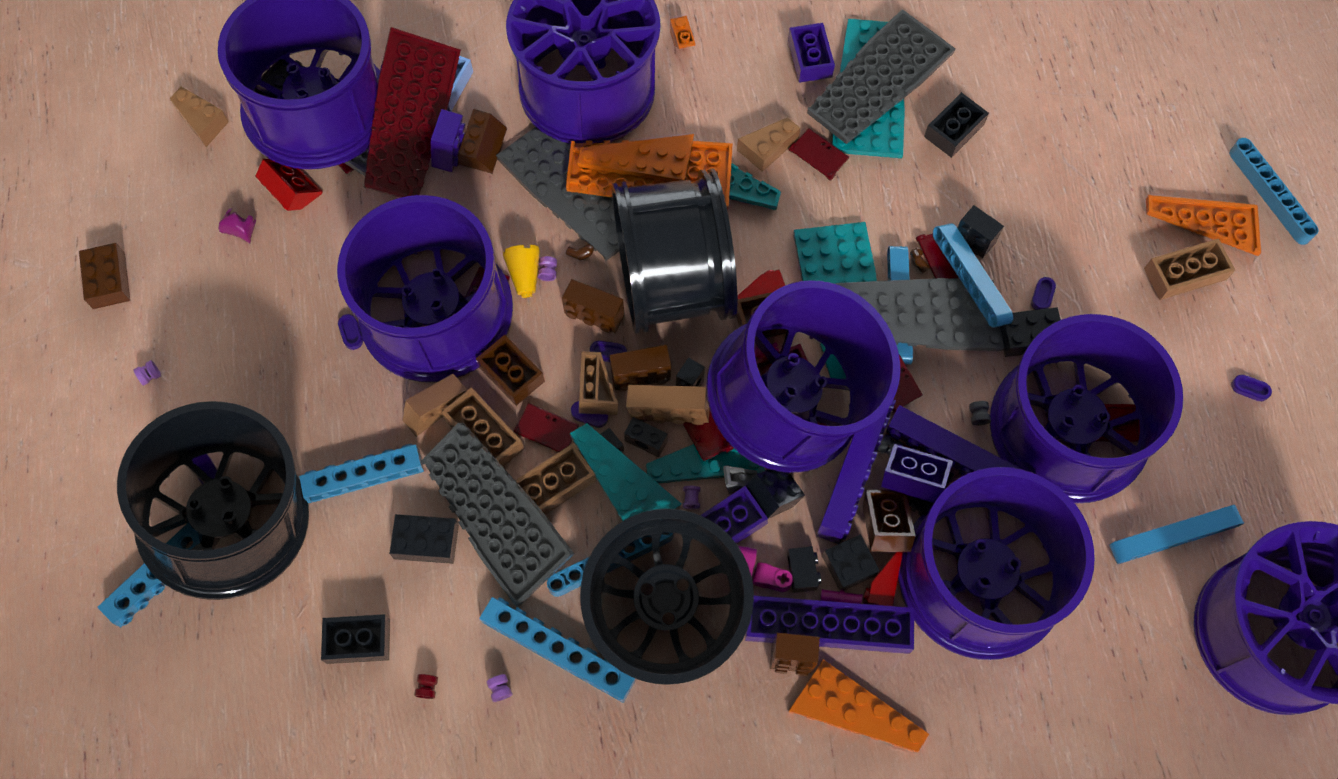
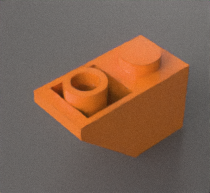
(681, 32)

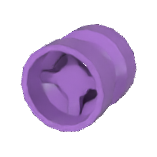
(547, 268)
(144, 375)
(499, 688)

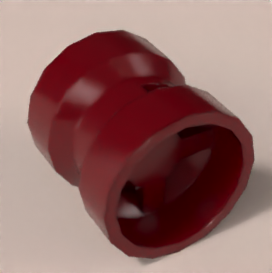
(429, 683)

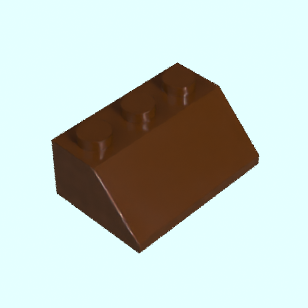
(482, 142)

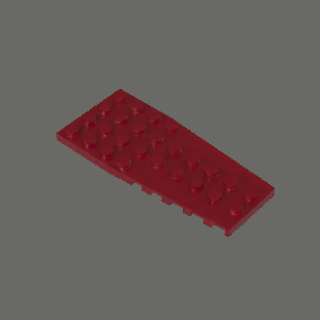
(410, 93)

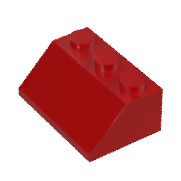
(287, 184)

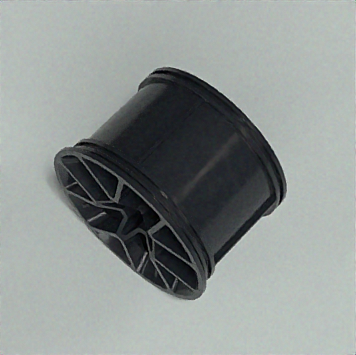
(218, 505)

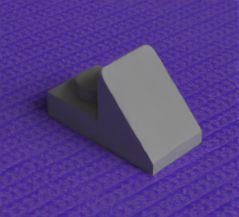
(737, 478)

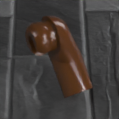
(580, 254)
(916, 255)

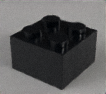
(980, 231)
(775, 491)
(850, 563)

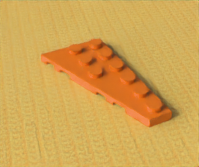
(650, 158)
(1229, 222)
(848, 706)

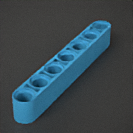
(1273, 191)
(899, 270)
(973, 275)
(1176, 534)
(564, 575)

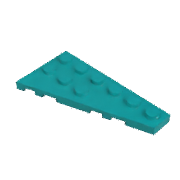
(752, 191)
(688, 465)
(621, 479)

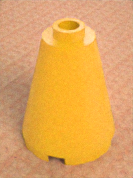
(523, 268)

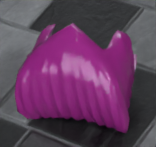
(237, 226)

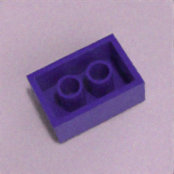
(811, 52)
(447, 140)
(916, 473)
(737, 515)

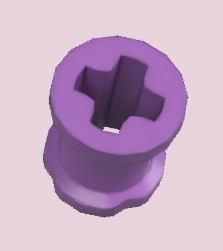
(691, 497)

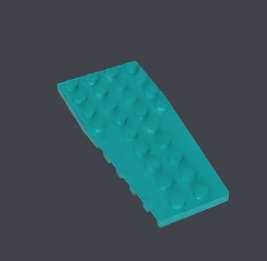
(886, 134)
(835, 256)

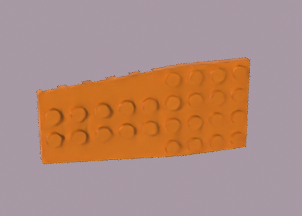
(598, 182)

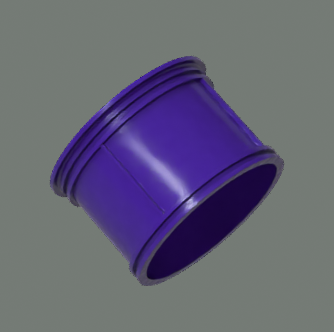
(584, 36)
(315, 116)
(429, 299)
(758, 409)
(1079, 414)
(991, 568)
(1304, 614)

